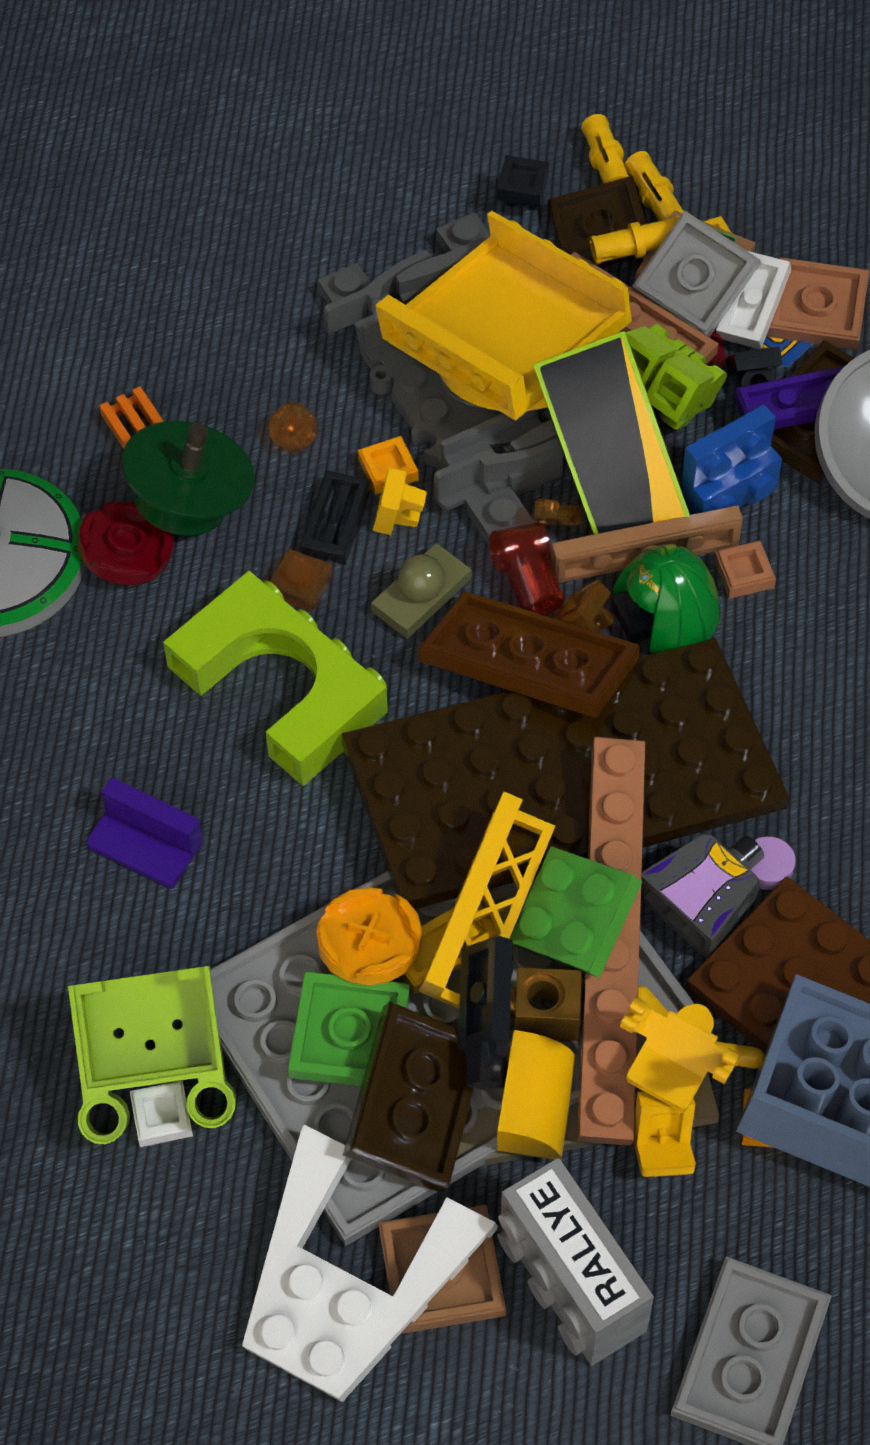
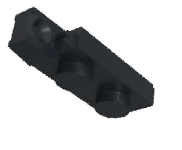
(485, 1011)

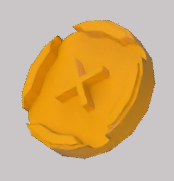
(369, 936)

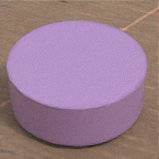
(776, 864)

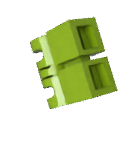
(674, 375)

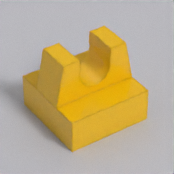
(398, 503)

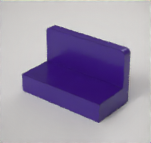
(145, 834)

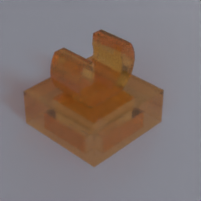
(586, 609)

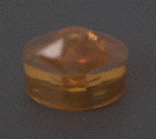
(293, 427)

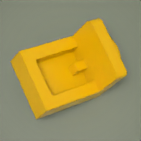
(663, 1137)

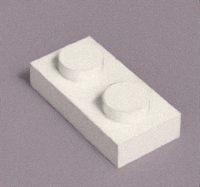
(756, 305)

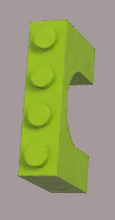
(257, 621)

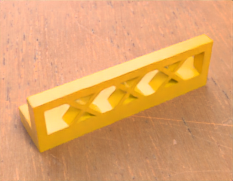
(475, 888)

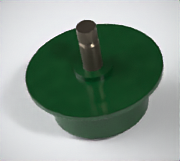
(186, 476)

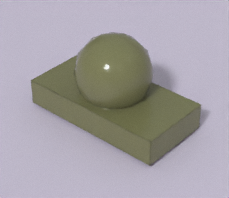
(421, 589)

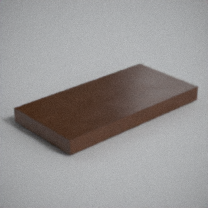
(529, 653)

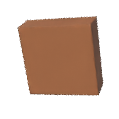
(744, 569)

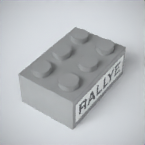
(573, 1263)

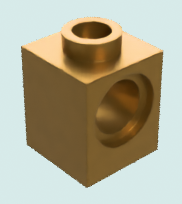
(556, 985)

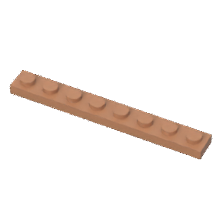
(606, 1049)

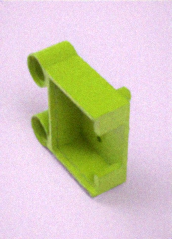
(147, 1011)

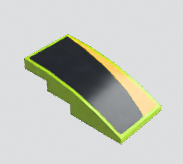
(611, 435)

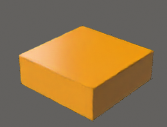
(380, 456)

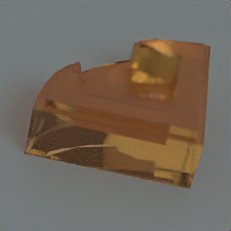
(552, 513)

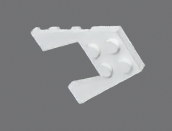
(323, 1319)

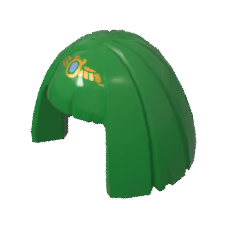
(677, 591)

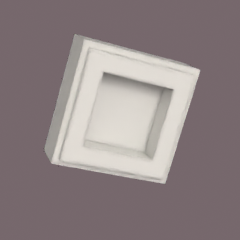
(161, 1113)

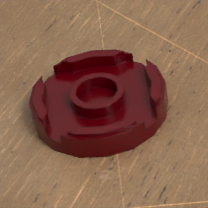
(123, 545)

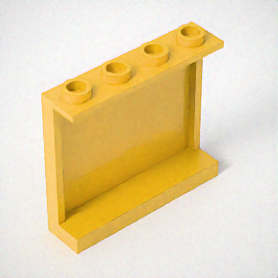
(503, 312)

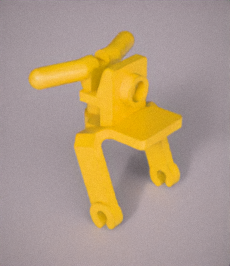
(680, 1050)

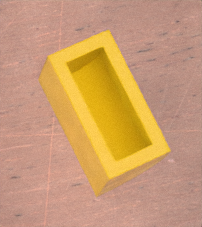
(536, 1097)

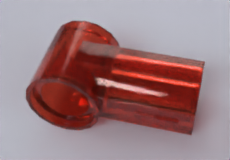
(525, 558)

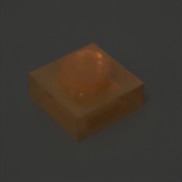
(302, 579)

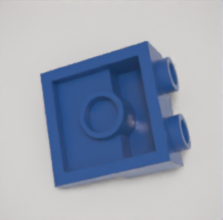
(732, 464)

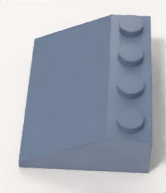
(816, 1082)

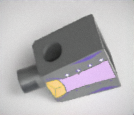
(704, 889)

